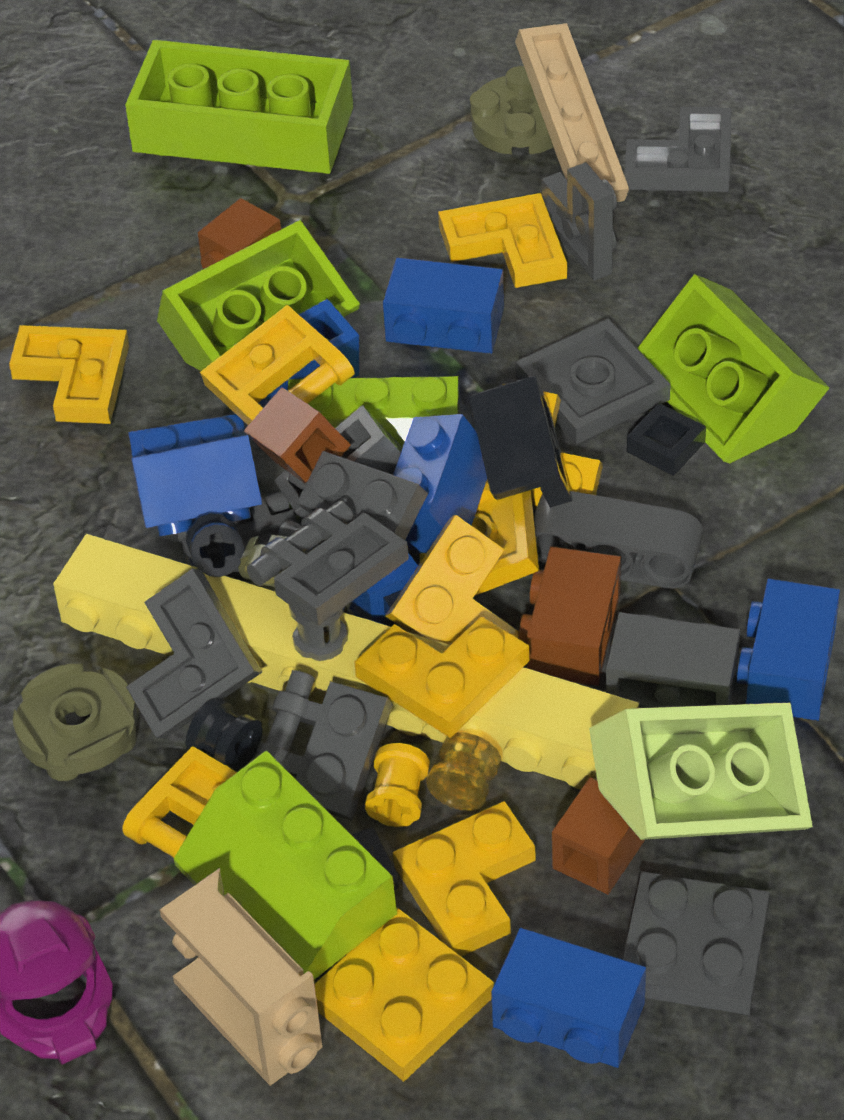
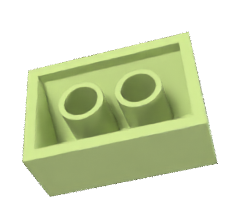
(702, 770)

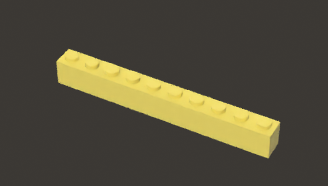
(531, 721)

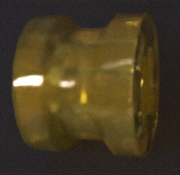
(464, 771)

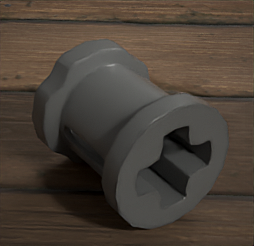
(310, 640)

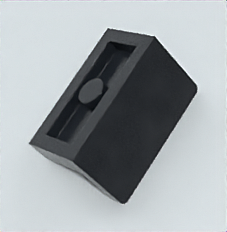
(519, 441)

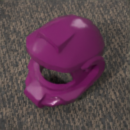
(40, 954)

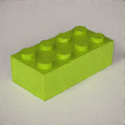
(240, 106)

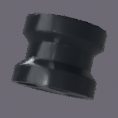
(224, 734)

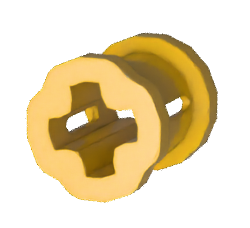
(397, 784)

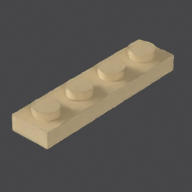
(569, 103)

